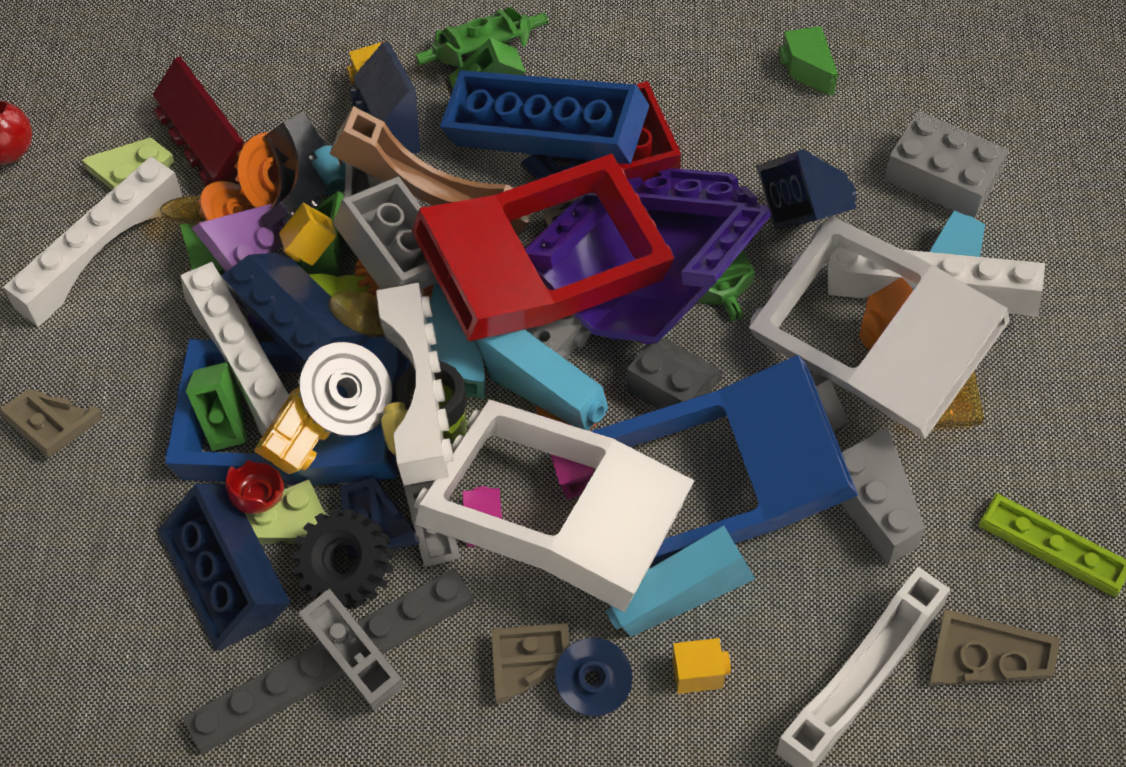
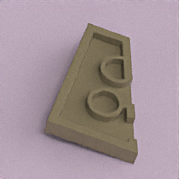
(989, 651)

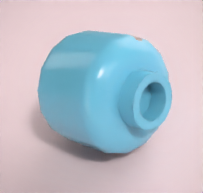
(330, 170)

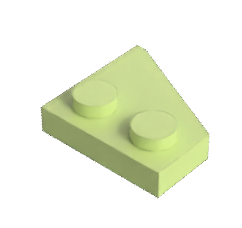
(118, 163)
(289, 516)

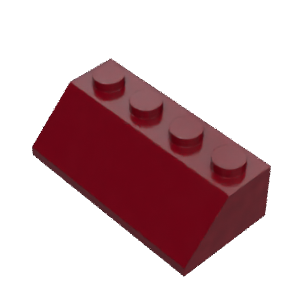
(197, 124)

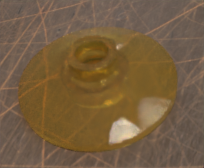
(182, 210)
(357, 312)

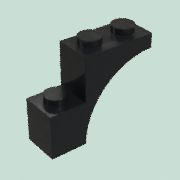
(294, 151)

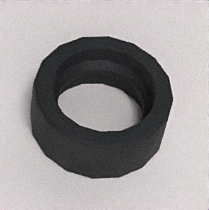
(449, 377)

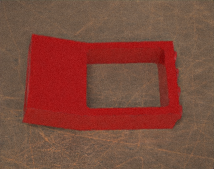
(490, 273)

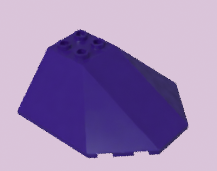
(699, 217)

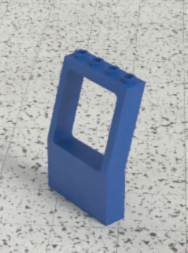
(781, 440)
(337, 458)

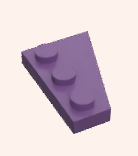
(238, 235)

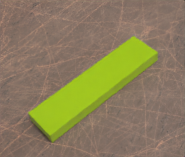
(1055, 545)

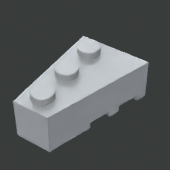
(885, 500)

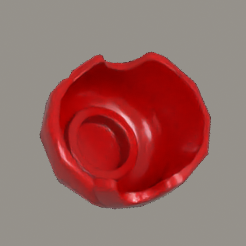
(254, 487)

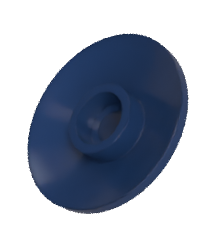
(612, 671)

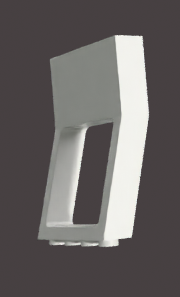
(923, 350)
(609, 531)

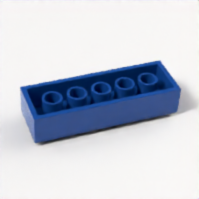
(545, 116)

